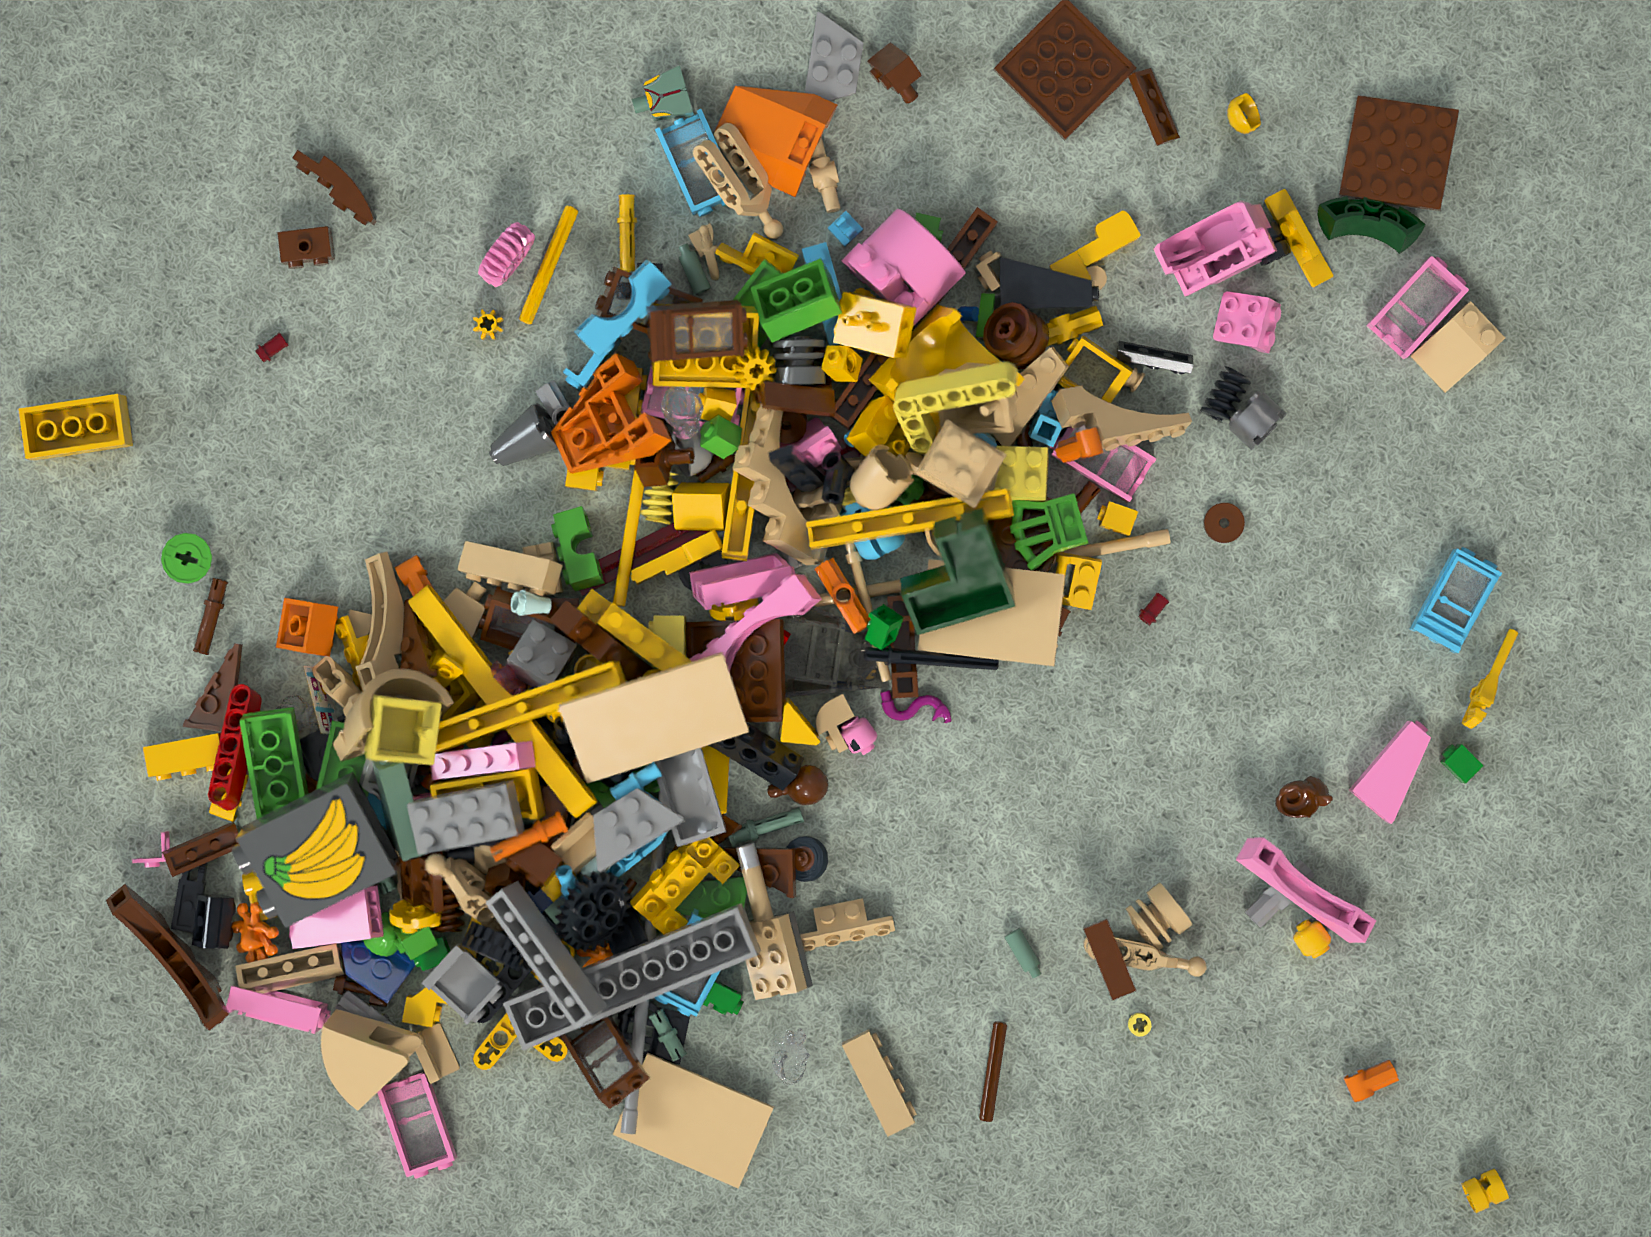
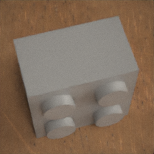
(541, 655)

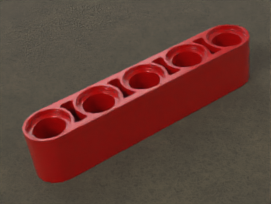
(227, 757)

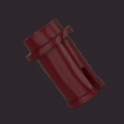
(271, 347)
(1153, 609)

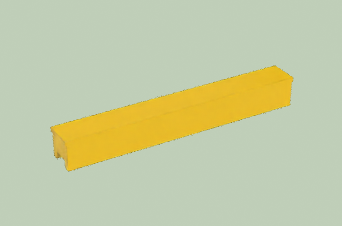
(739, 514)
(902, 519)
(526, 706)

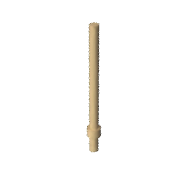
(853, 558)

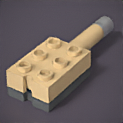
(782, 961)

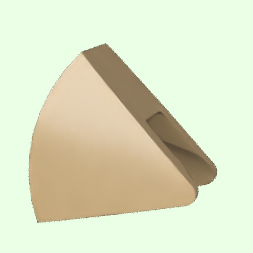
(364, 1054)

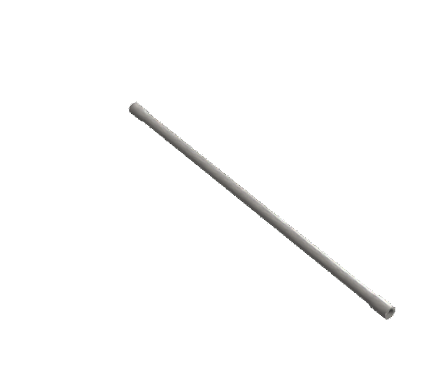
(630, 1111)

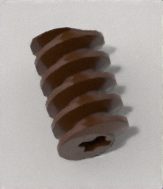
(449, 916)

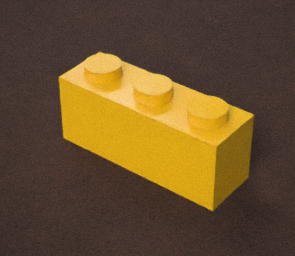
(181, 756)

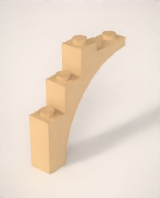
(770, 492)

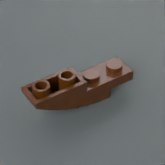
(344, 191)

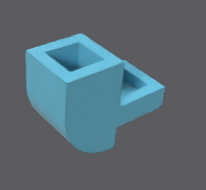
(1045, 424)

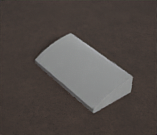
(690, 793)

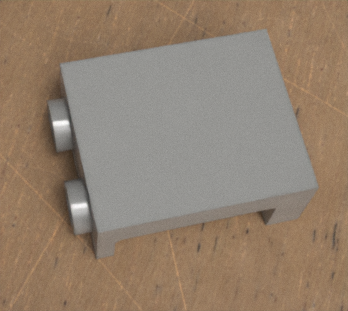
(464, 984)

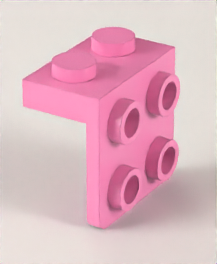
(1247, 321)
(816, 442)

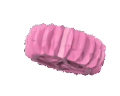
(506, 254)

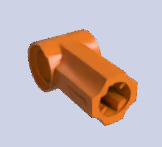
(1082, 445)
(413, 575)
(1368, 1081)

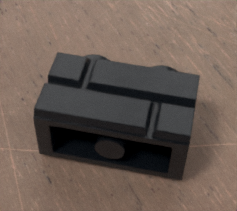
(213, 921)

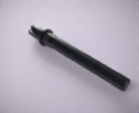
(896, 656)

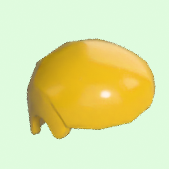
(1237, 119)

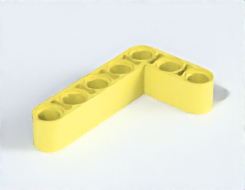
(919, 397)

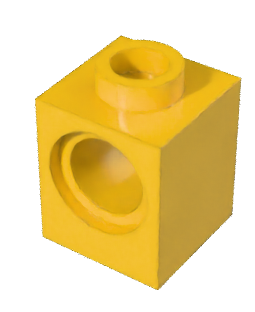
(842, 363)
(1117, 518)

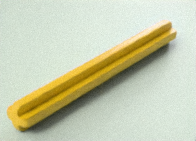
(548, 265)

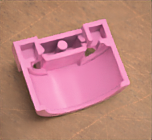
(908, 253)

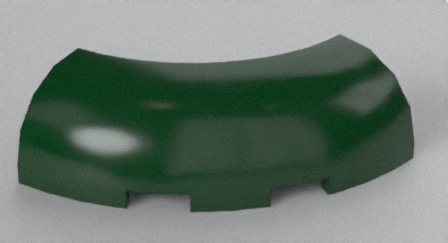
(1369, 219)

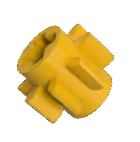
(495, 327)

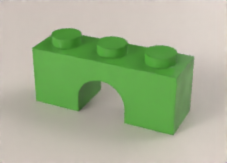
(572, 528)

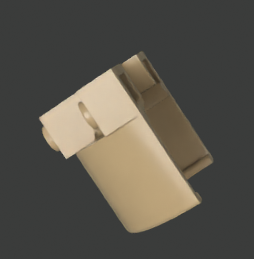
(394, 684)

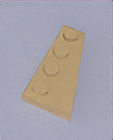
(1038, 383)

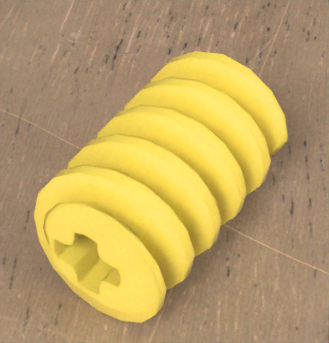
(658, 502)

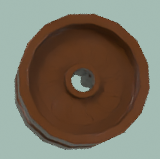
(1016, 334)

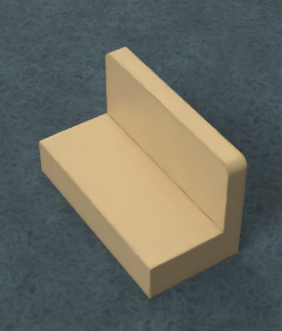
(578, 844)
(436, 1054)

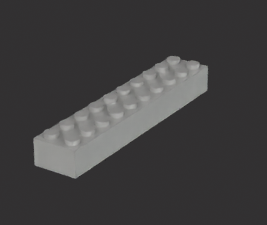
(642, 973)

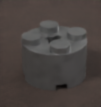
(1256, 420)

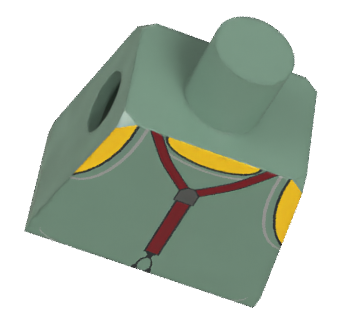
(665, 97)

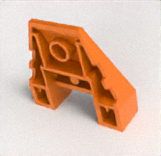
(601, 424)

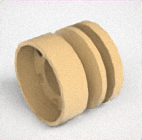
(1158, 916)

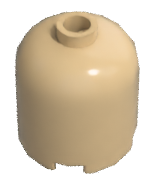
(880, 478)

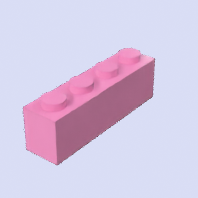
(483, 760)

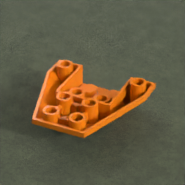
(779, 130)

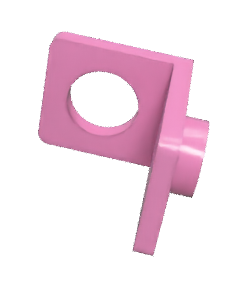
(155, 861)

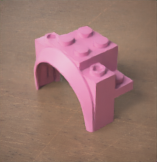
(1217, 247)

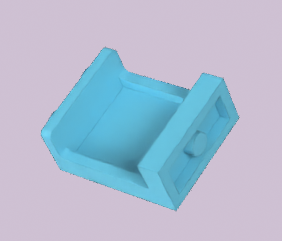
(586, 375)

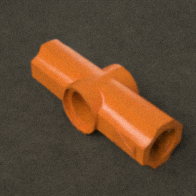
(834, 581)

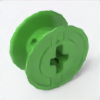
(176, 567)

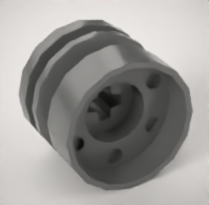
(799, 361)

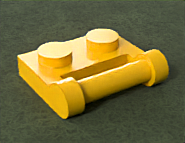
(1083, 580)

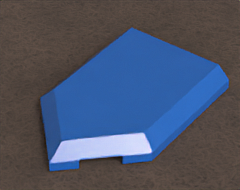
(375, 972)

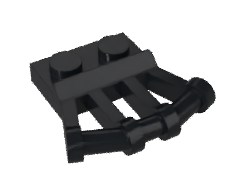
(657, 1048)

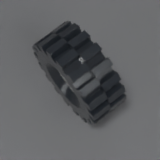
(493, 946)

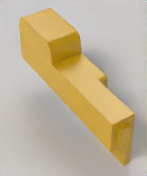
(1111, 236)
(679, 558)

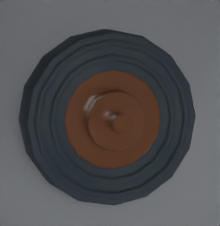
(810, 858)

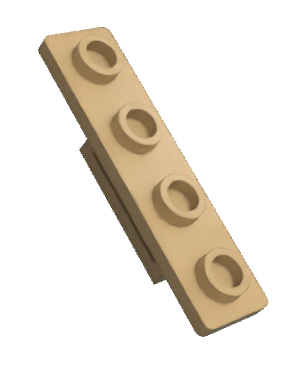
(844, 923)

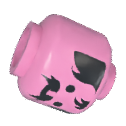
(858, 735)

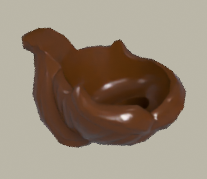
(1302, 797)

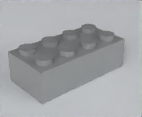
(465, 817)

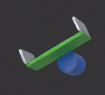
(980, 314)

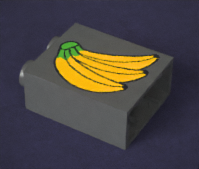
(316, 851)

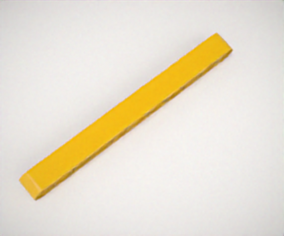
(465, 651)

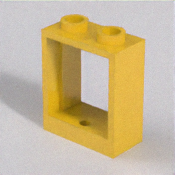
(1119, 380)

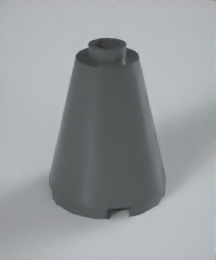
(524, 438)

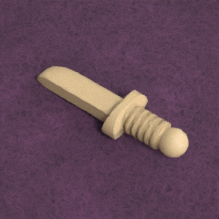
(709, 249)

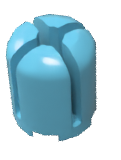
(873, 548)

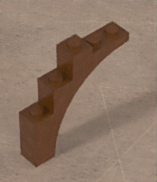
(172, 952)

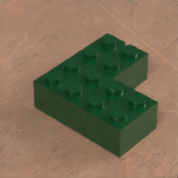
(968, 583)

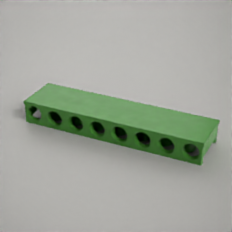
(273, 758)

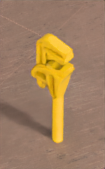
(1484, 694)

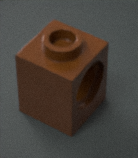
(501, 877)

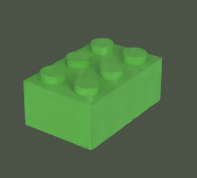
(796, 300)

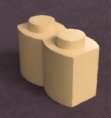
(812, 505)
(335, 680)

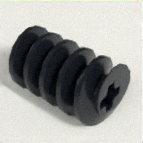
(1225, 395)

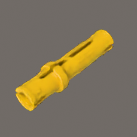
(627, 232)

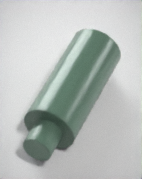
(693, 270)
(1023, 952)

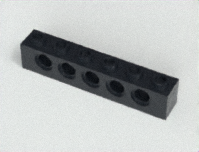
(762, 756)

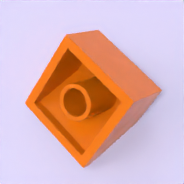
(307, 627)

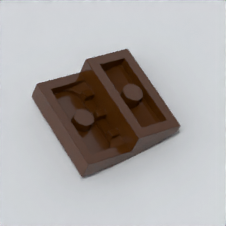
(420, 886)

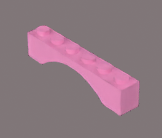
(791, 598)
(1275, 869)

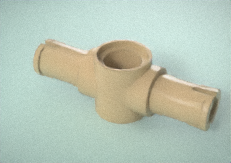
(825, 178)

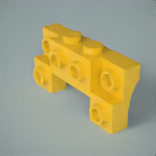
(678, 878)

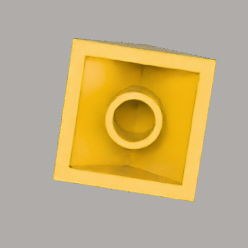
(701, 506)
(796, 727)

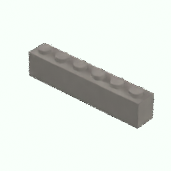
(546, 954)

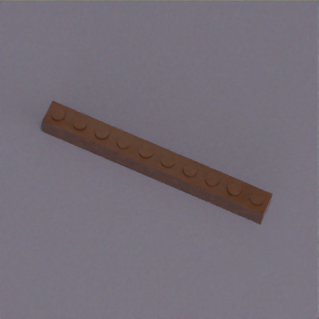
(963, 249)

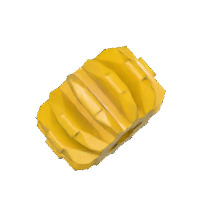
(748, 361)

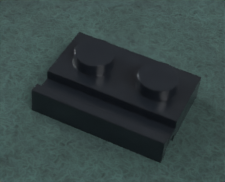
(630, 934)

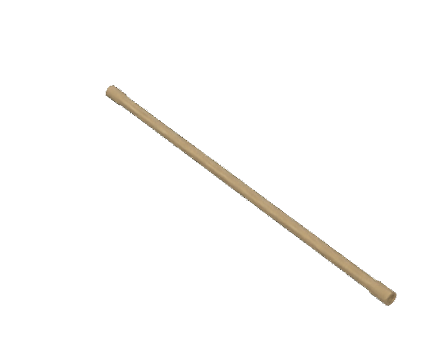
(1147, 540)

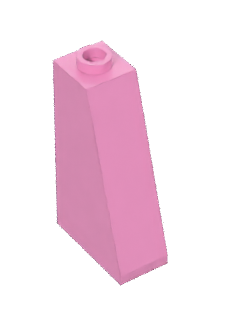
(1392, 771)
(345, 921)

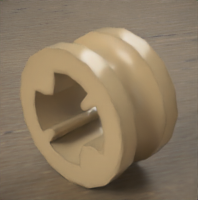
(1134, 380)

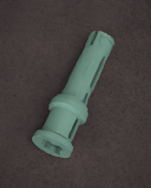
(753, 829)

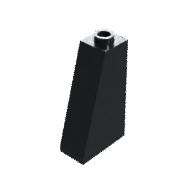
(1044, 287)

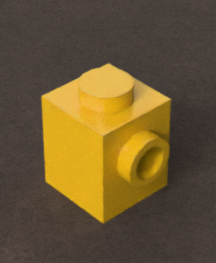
(718, 402)

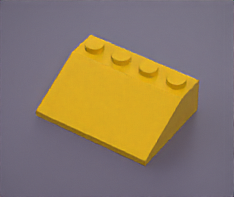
(706, 371)

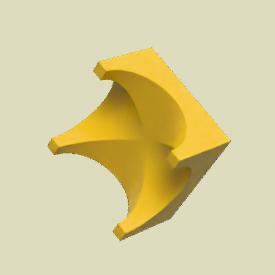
(934, 345)

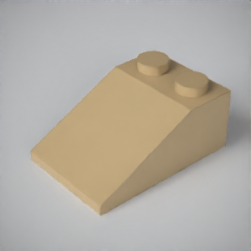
(1457, 346)

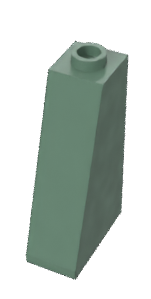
(394, 797)

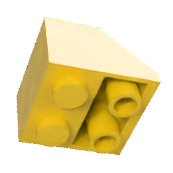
(879, 427)

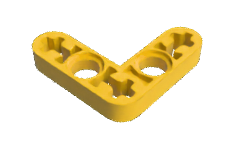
(506, 1026)

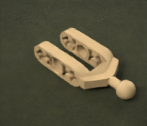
(742, 204)
(459, 875)
(1195, 966)

